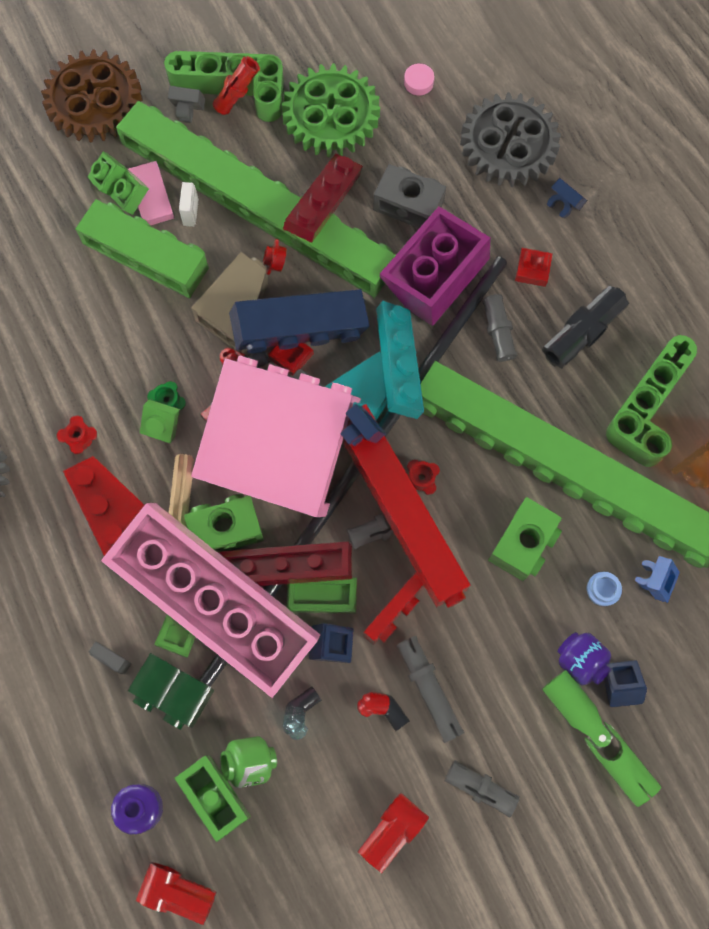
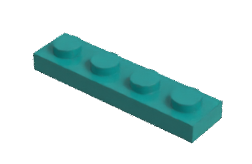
(399, 360)

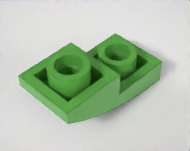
(117, 182)

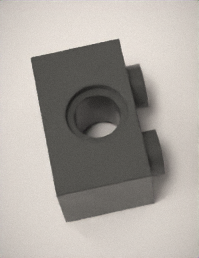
(400, 181)

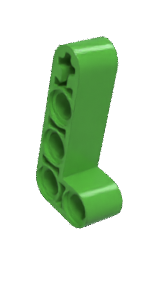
(209, 69)
(654, 394)

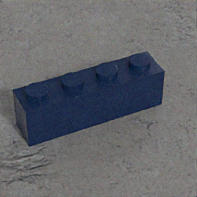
(298, 320)

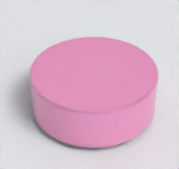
(419, 79)

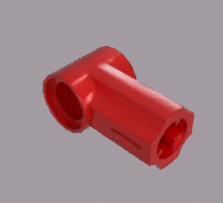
(398, 825)
(168, 891)

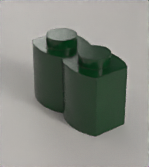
(170, 691)

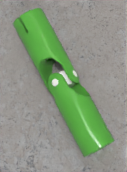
(584, 716)

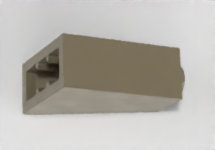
(240, 281)

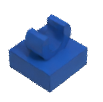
(662, 578)

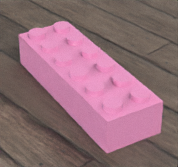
(211, 598)

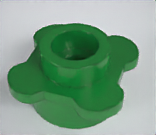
(168, 390)

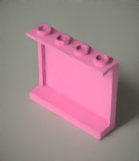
(274, 435)

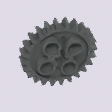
(535, 150)

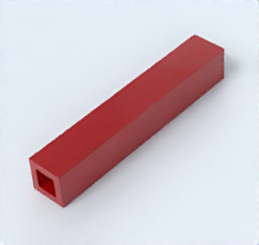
(410, 520)

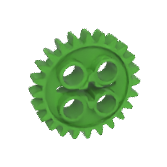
(330, 110)

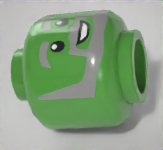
(248, 762)

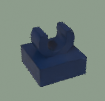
(568, 196)
(362, 427)

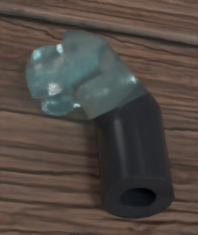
(295, 713)

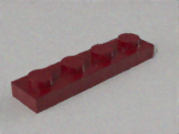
(322, 198)
(294, 563)

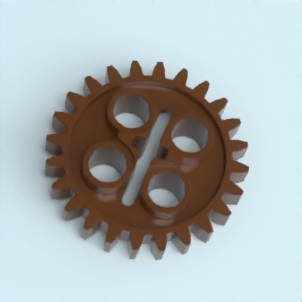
(89, 87)

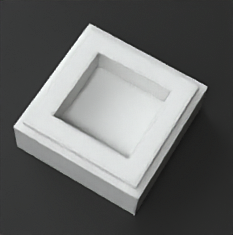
(188, 204)

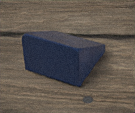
(333, 644)
(625, 684)

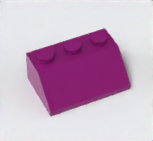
(436, 265)

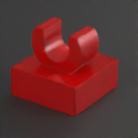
(533, 267)

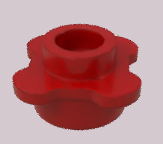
(274, 257)
(77, 444)
(429, 470)

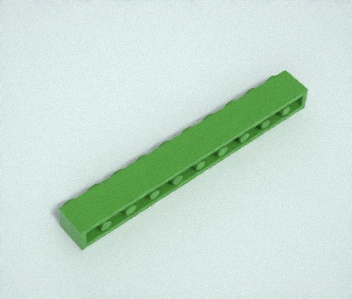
(251, 195)
(568, 463)

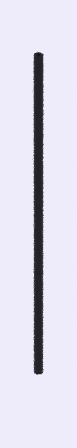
(387, 423)

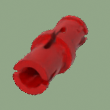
(236, 85)

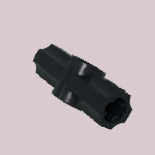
(585, 326)

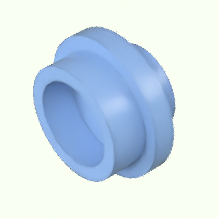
(604, 589)

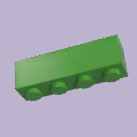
(143, 247)

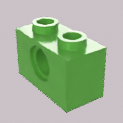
(531, 520)
(244, 528)
(212, 797)

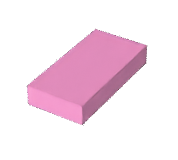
(155, 204)

